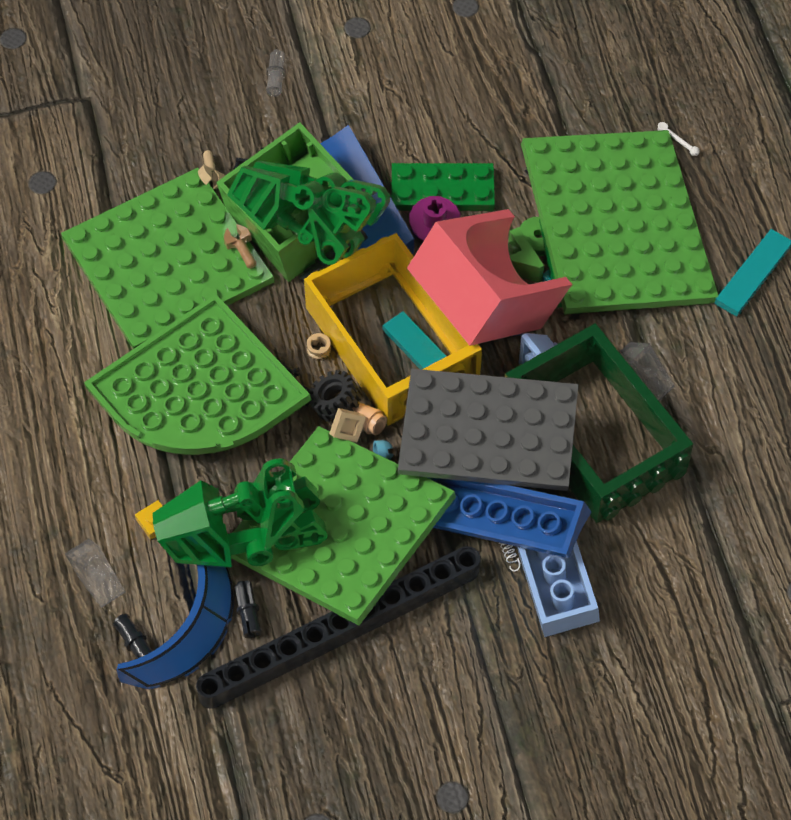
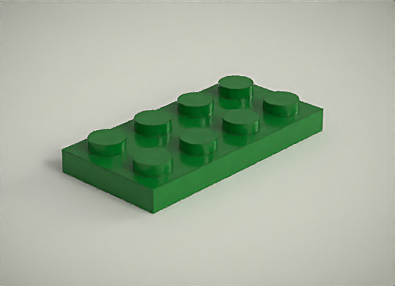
(464, 184)

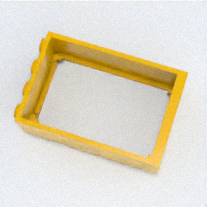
(358, 272)

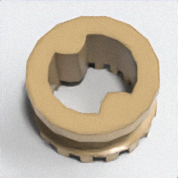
(323, 352)

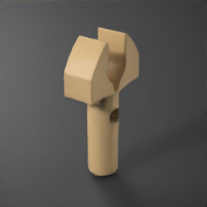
(208, 171)

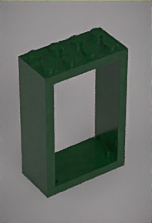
(646, 477)

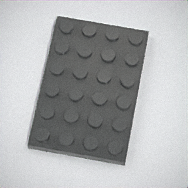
(488, 429)

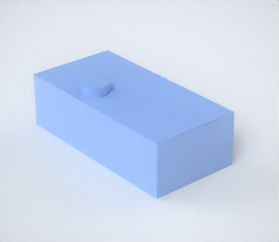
(559, 590)

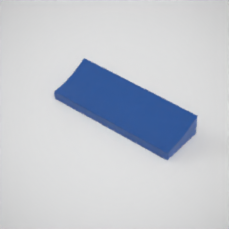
(351, 157)
(514, 516)

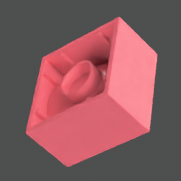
(474, 283)

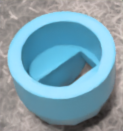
(381, 448)

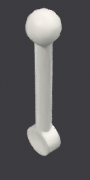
(694, 151)

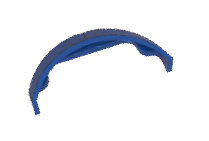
(195, 639)

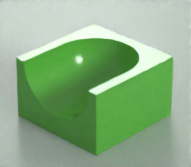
(280, 245)

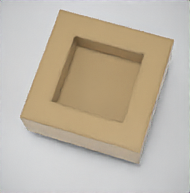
(347, 425)

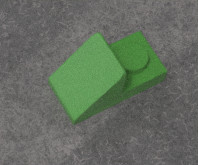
(524, 257)

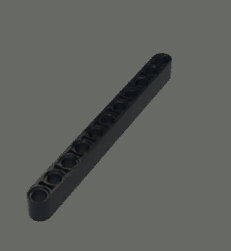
(331, 637)

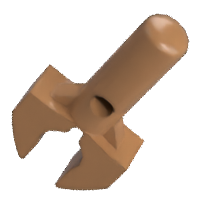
(241, 244)

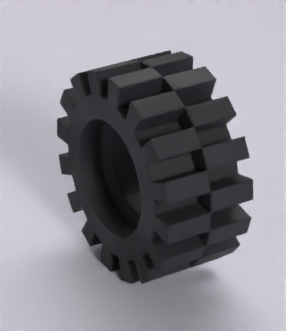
(328, 387)

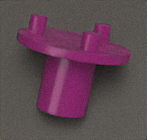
(428, 212)

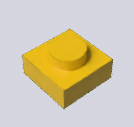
(145, 518)

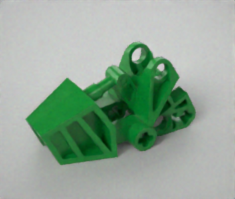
(335, 213)
(194, 527)

